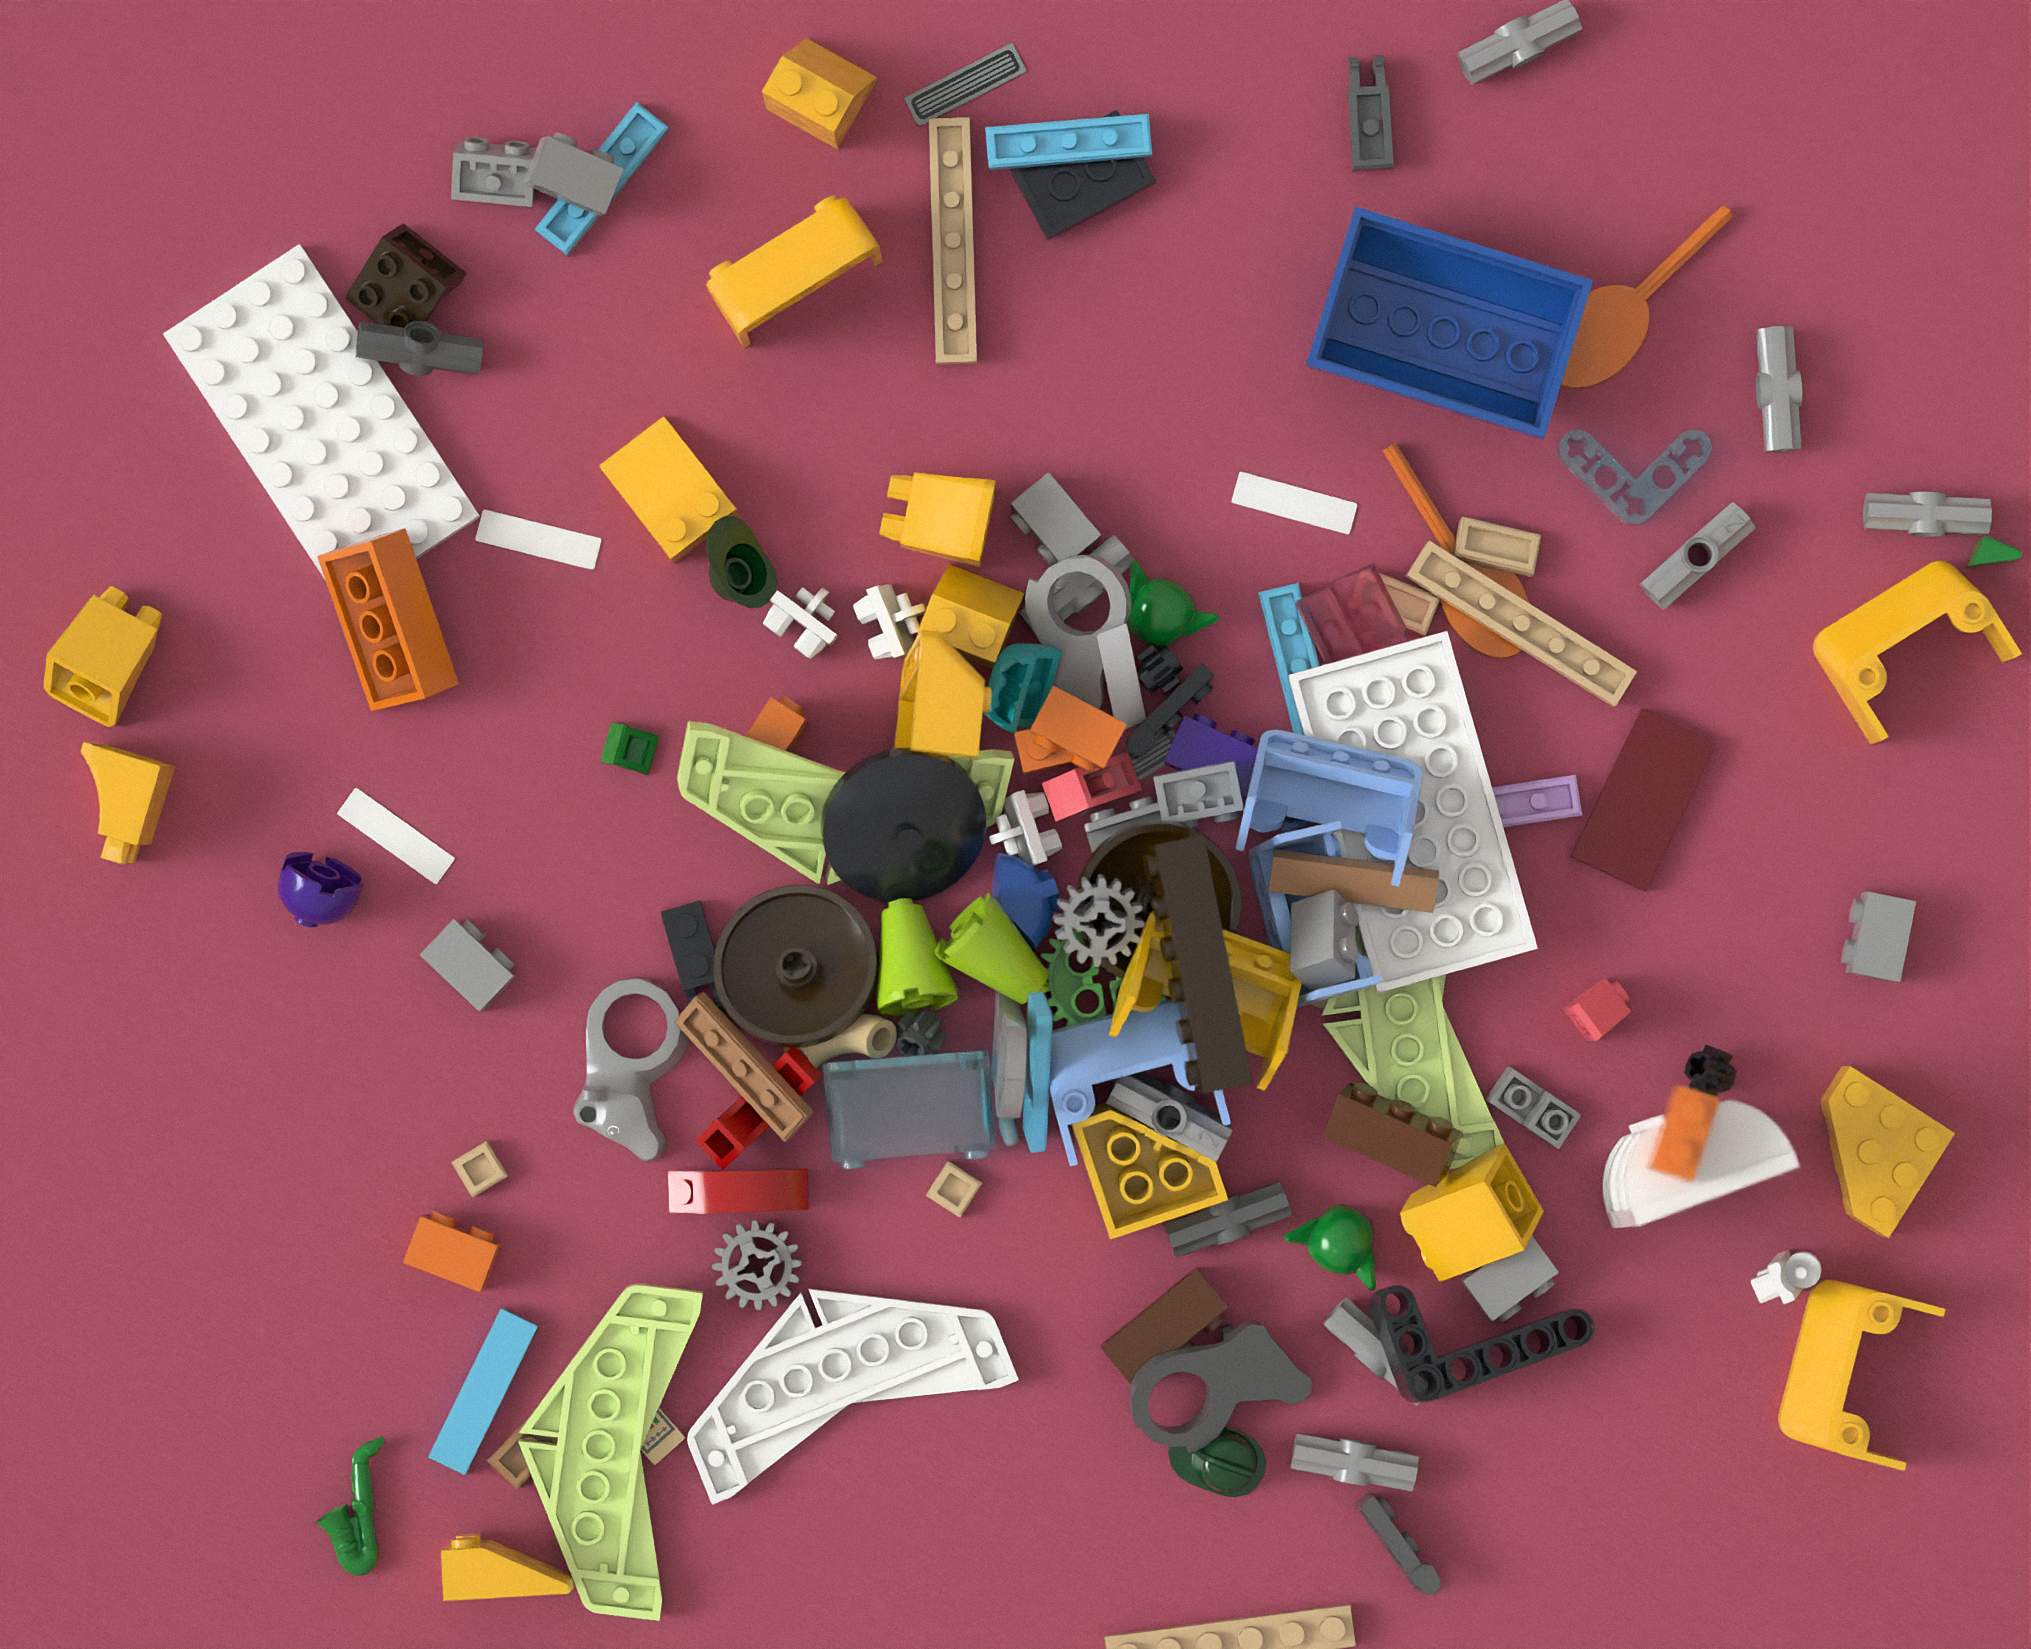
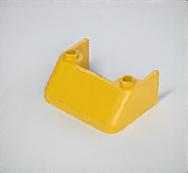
(791, 266)
(1852, 643)
(940, 700)
(1261, 982)
(1825, 1361)

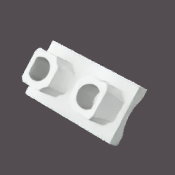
(786, 611)
(895, 617)
(1019, 829)
(1787, 1276)

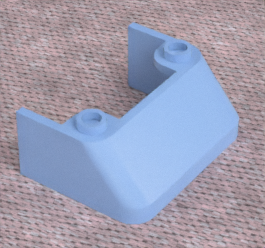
(1334, 783)
(1277, 906)
(1089, 1055)

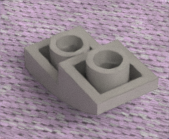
(1533, 1107)

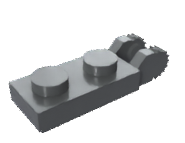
(1369, 118)
(1399, 1546)

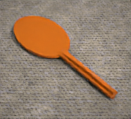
(1619, 315)
(1468, 629)

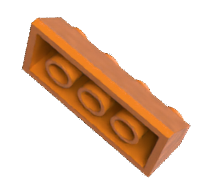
(388, 620)

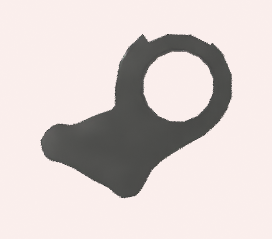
(1238, 1369)

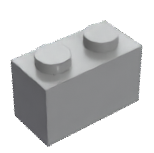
(573, 174)
(1053, 520)
(1878, 936)
(1323, 940)
(469, 964)
(1507, 1281)

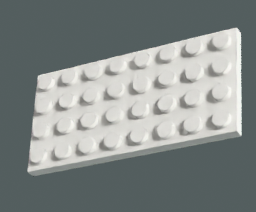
(315, 419)
(1415, 708)

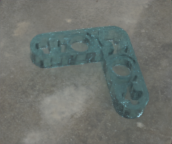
(1643, 484)

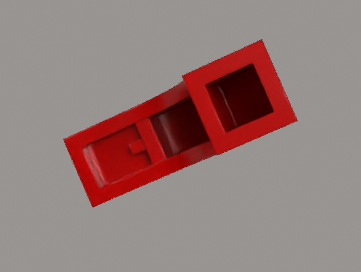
(742, 1124)
(738, 1191)

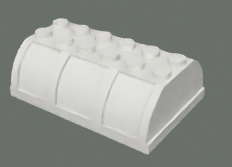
(1738, 1152)

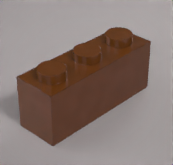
(1393, 1133)
(1166, 1324)

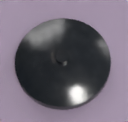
(903, 825)

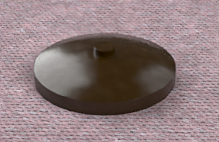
(1123, 857)
(795, 966)

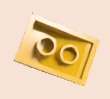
(668, 488)
(492, 1570)

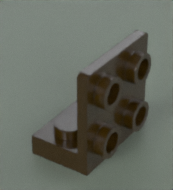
(403, 279)

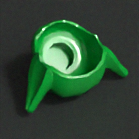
(1162, 610)
(1340, 1242)

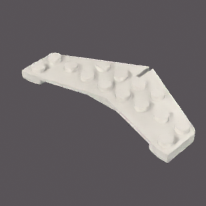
(810, 1373)

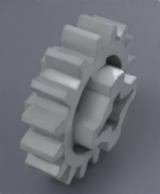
(1117, 921)
(765, 1282)

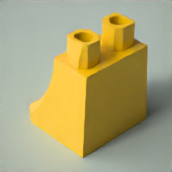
(942, 516)
(101, 656)
(129, 798)

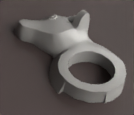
(1080, 664)
(1008, 1057)
(617, 1087)

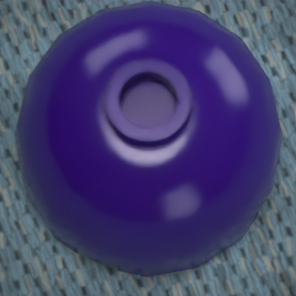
(316, 890)

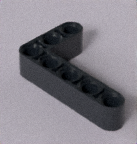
(1474, 1356)

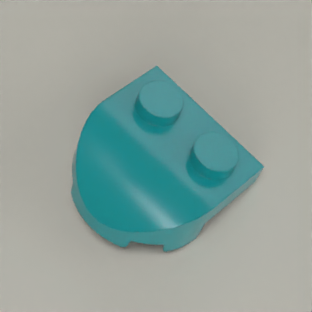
(1021, 684)

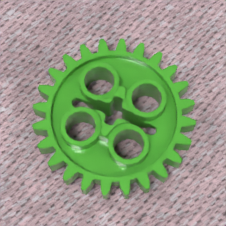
(1066, 984)

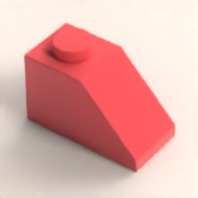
(1082, 791)
(1598, 1009)

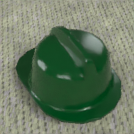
(738, 564)
(1227, 1466)

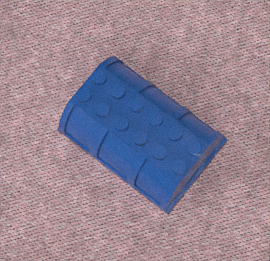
(1449, 323)

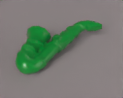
(355, 1536)

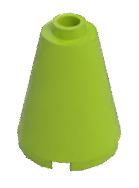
(993, 951)
(908, 967)

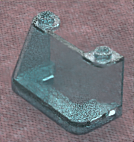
(909, 1107)

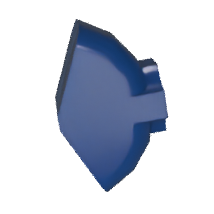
(1025, 896)

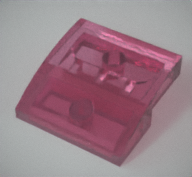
(1352, 616)

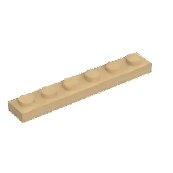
(952, 241)
(1521, 623)
(1298, 1629)

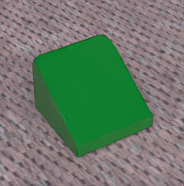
(1992, 552)
(629, 748)

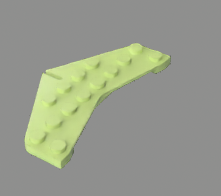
(781, 796)
(1413, 1056)
(595, 1470)

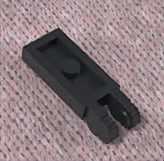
(1169, 713)
(691, 948)

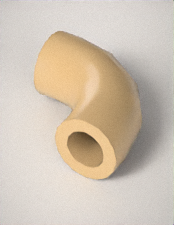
(867, 1036)

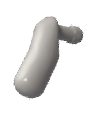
(1009, 1131)

